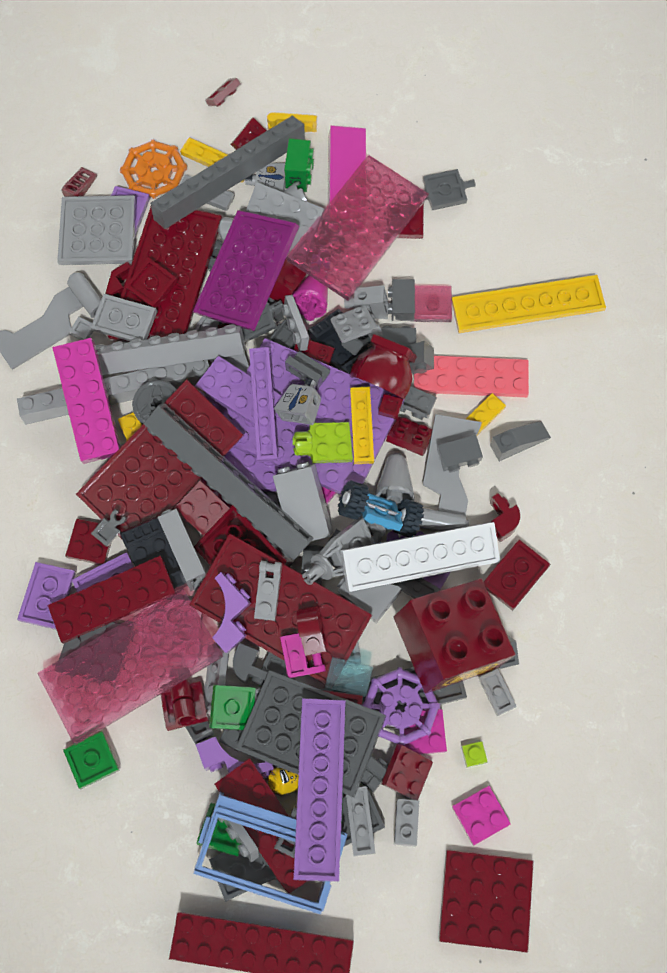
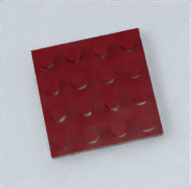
(486, 901)

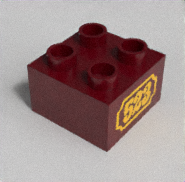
(453, 635)

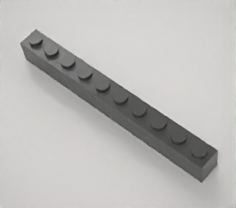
(226, 173)
(228, 481)

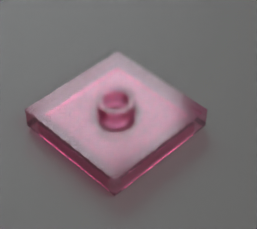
(433, 304)

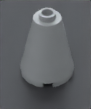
(395, 480)

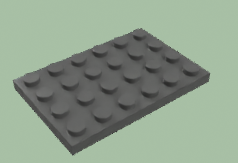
(275, 729)

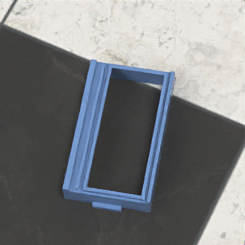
(264, 821)

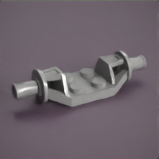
(353, 536)

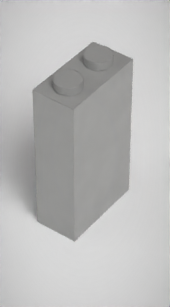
(303, 499)
(182, 548)

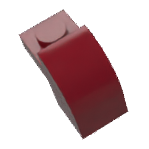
(508, 517)
(310, 630)

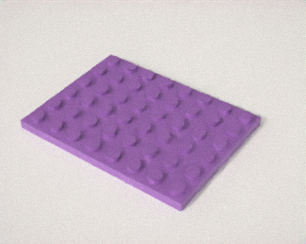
(334, 408)

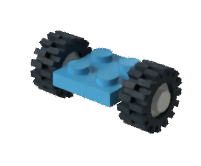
(357, 499)

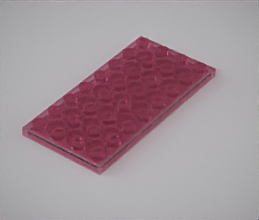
(357, 227)
(129, 666)

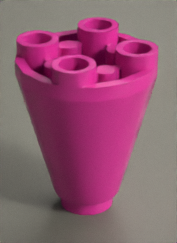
(311, 299)

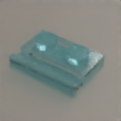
(349, 676)

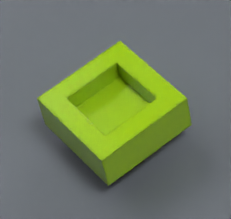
(474, 754)

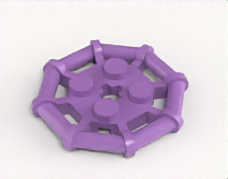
(412, 710)

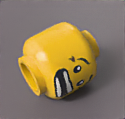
(282, 781)

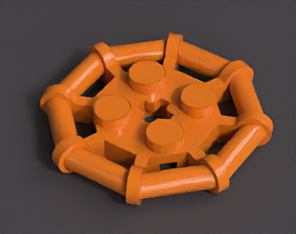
(150, 160)

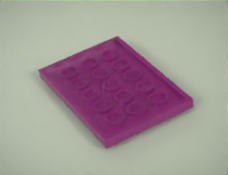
(246, 269)

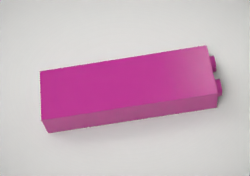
(345, 155)

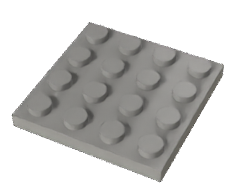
(282, 206)
(96, 230)

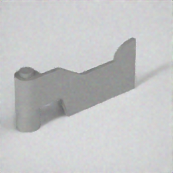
(53, 325)
(448, 485)

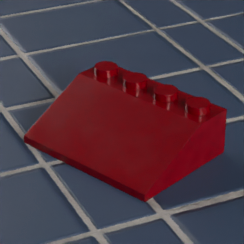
(242, 528)

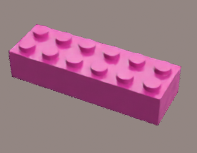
(87, 400)

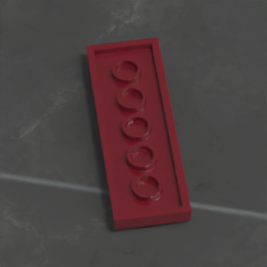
(111, 599)
(249, 787)

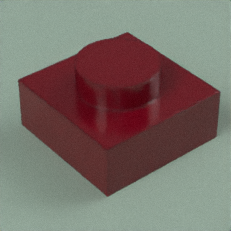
(390, 406)

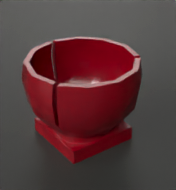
(386, 366)

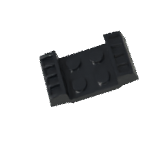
(325, 334)
(148, 542)

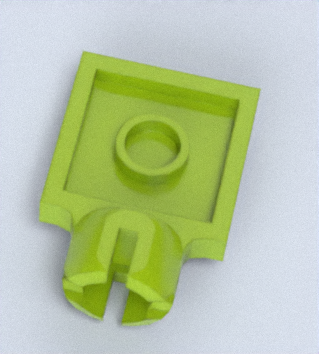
(325, 443)

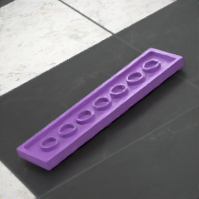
(320, 791)

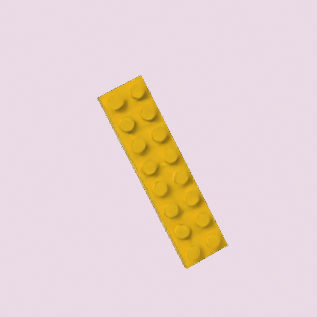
(528, 304)

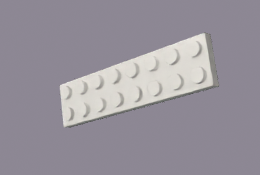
(420, 556)

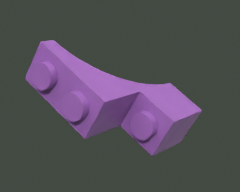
(236, 601)
(214, 757)

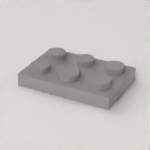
(123, 318)

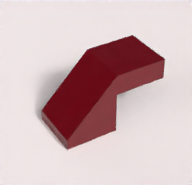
(117, 277)

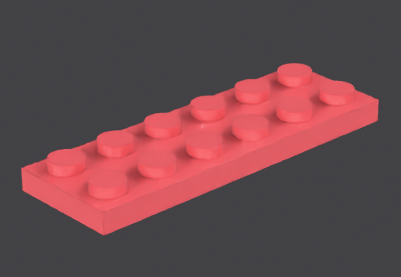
(475, 377)

